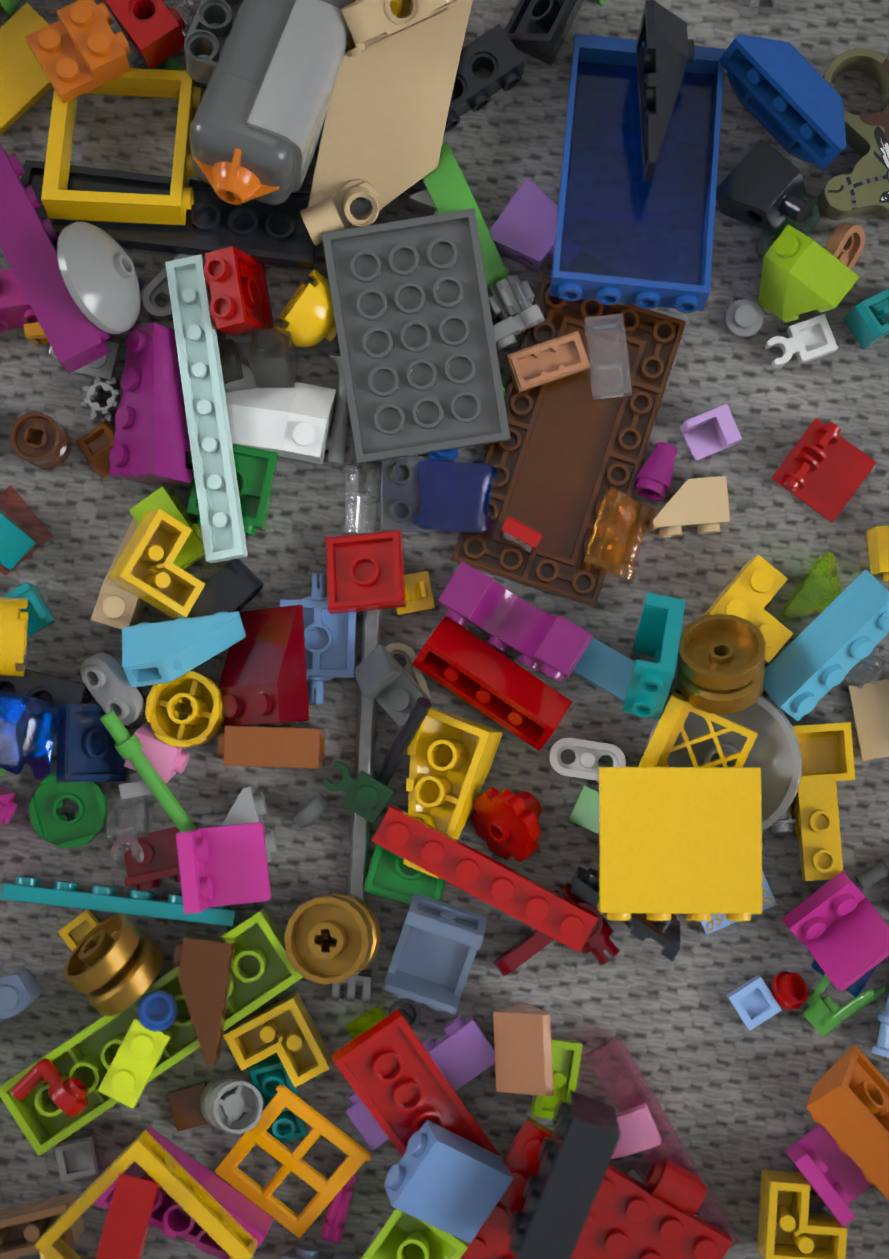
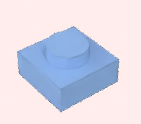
(753, 1002)

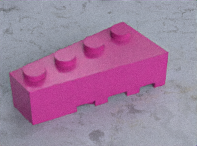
(177, 1222)

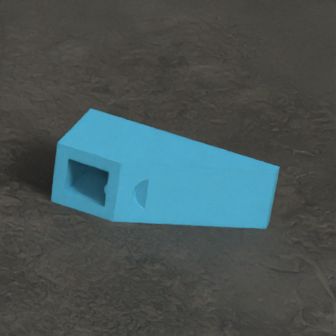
(171, 648)

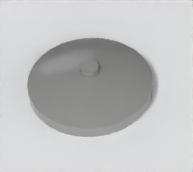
(773, 751)

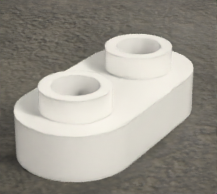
(586, 757)

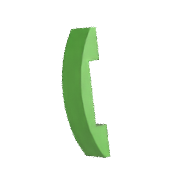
(451, 194)

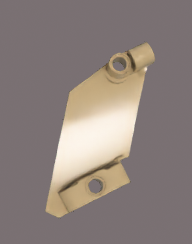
(385, 109)

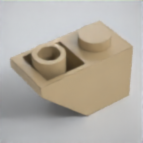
(696, 504)

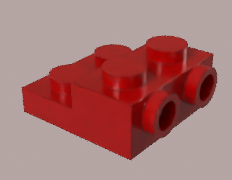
(237, 291)

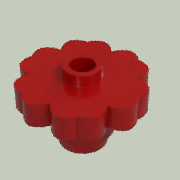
(508, 822)

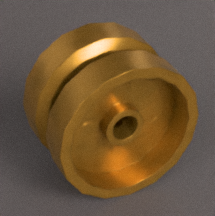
(721, 664)
(335, 916)
(113, 964)

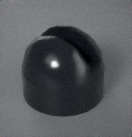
(409, 1008)

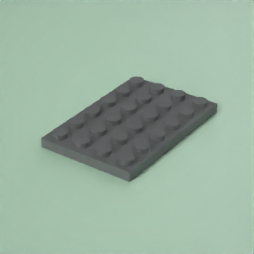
(416, 336)

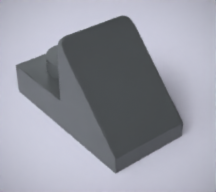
(387, 682)

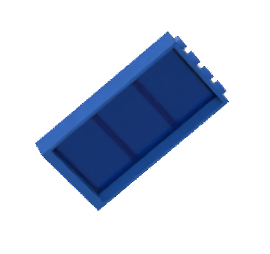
(613, 229)

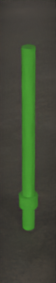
(130, 748)

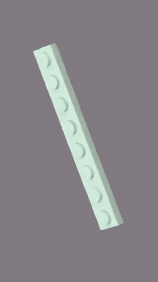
(206, 411)

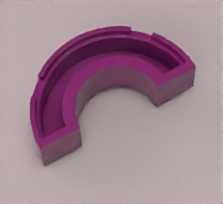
(514, 623)

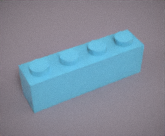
(829, 647)

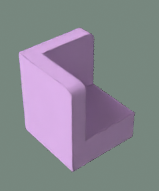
(710, 432)

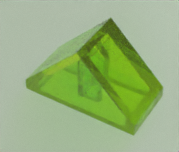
(816, 589)

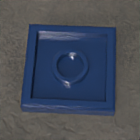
(86, 746)

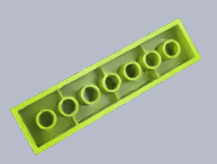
(258, 975)

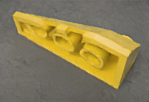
(448, 770)

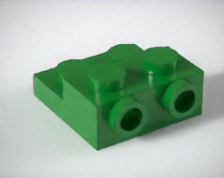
(255, 480)

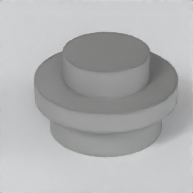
(743, 318)

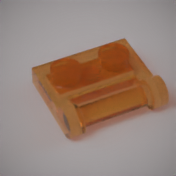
(618, 535)

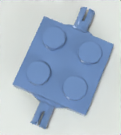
(328, 639)

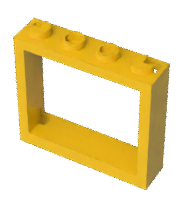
(114, 206)
(174, 1181)

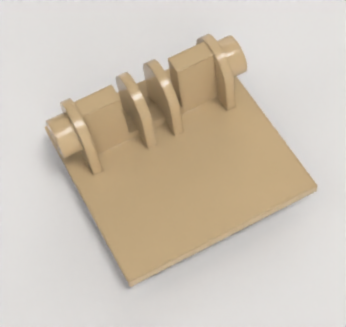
(871, 718)

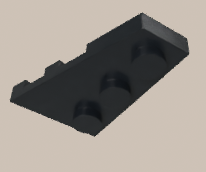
(667, 933)

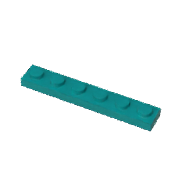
(104, 899)

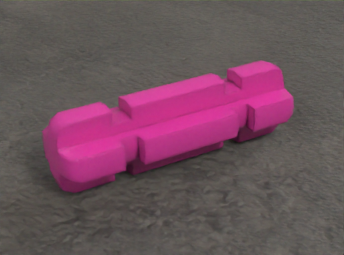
(337, 1212)

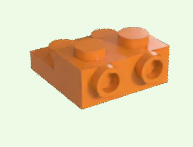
(80, 49)

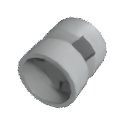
(231, 1105)

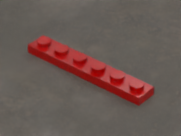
(485, 878)

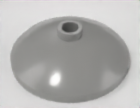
(99, 277)

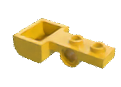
(825, 759)

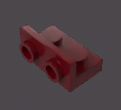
(158, 862)

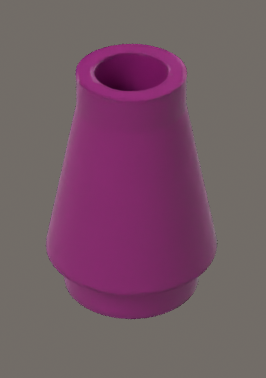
(656, 475)

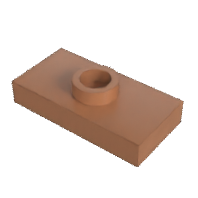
(547, 361)

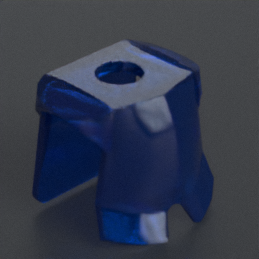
(455, 495)
(27, 733)

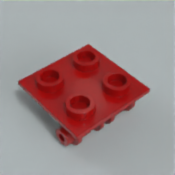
(824, 469)

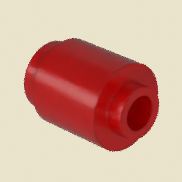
(675, 1186)

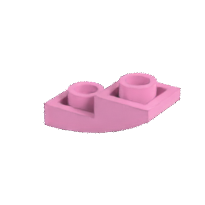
(636, 1131)

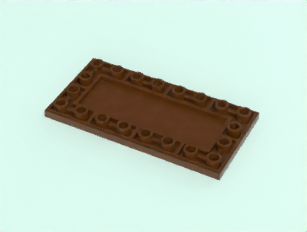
(570, 451)

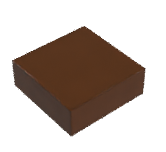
(186, 1107)

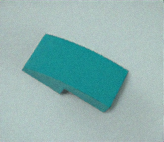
(266, 1077)

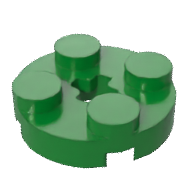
(58, 828)

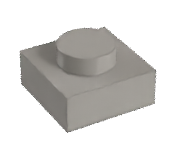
(134, 788)

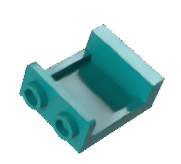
(658, 636)

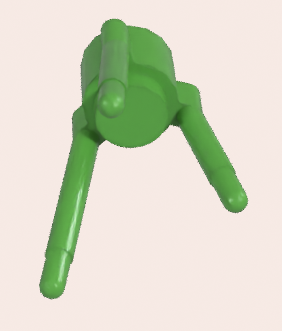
(827, 1014)

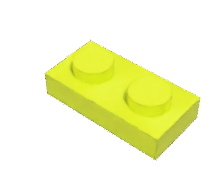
(134, 1064)

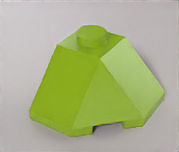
(801, 277)
(413, 1239)

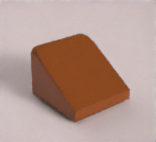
(97, 447)

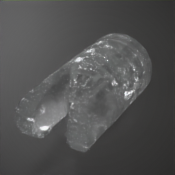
(360, 509)

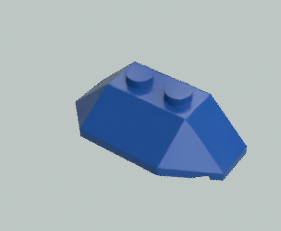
(787, 97)

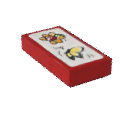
(521, 534)

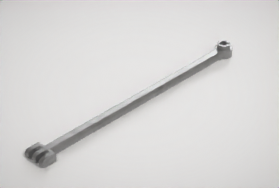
(359, 826)

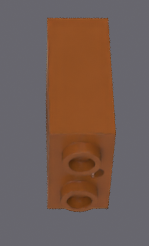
(272, 747)

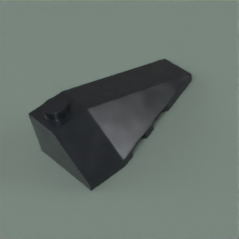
(661, 65)

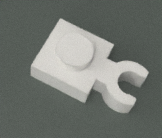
(806, 340)

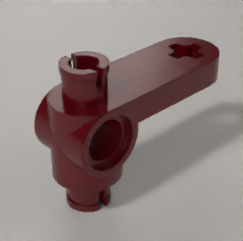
(536, 941)

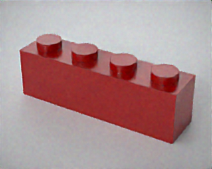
(492, 683)

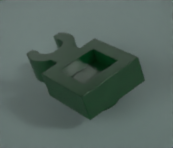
(364, 795)

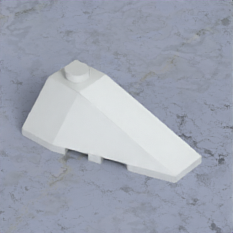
(282, 420)

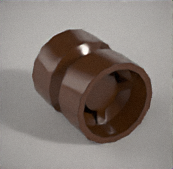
(40, 440)

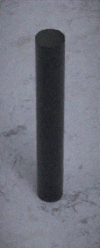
(403, 740)

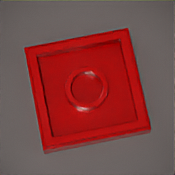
(365, 572)

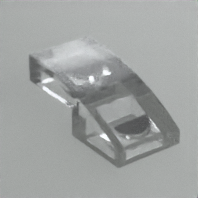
(608, 356)

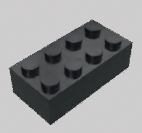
(566, 1180)

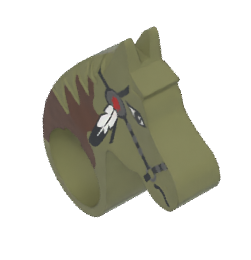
(867, 185)

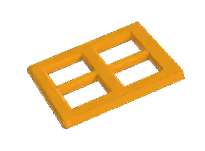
(292, 1162)

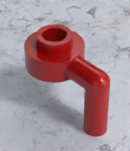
(65, 1092)

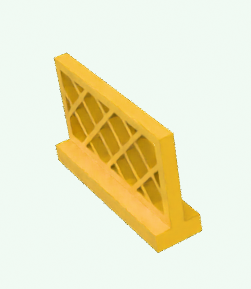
(673, 722)

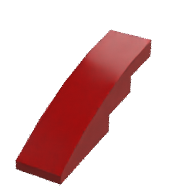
(128, 1218)

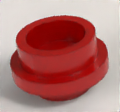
(789, 990)

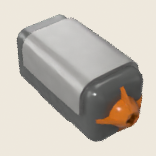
(265, 91)

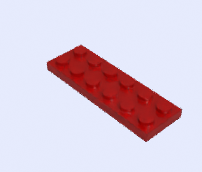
(404, 1084)

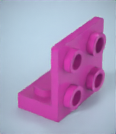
(223, 866)
(840, 930)
(828, 1172)

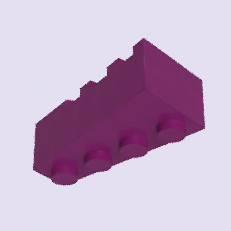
(151, 411)

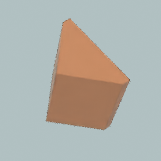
(523, 1050)

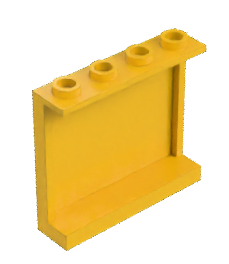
(680, 842)

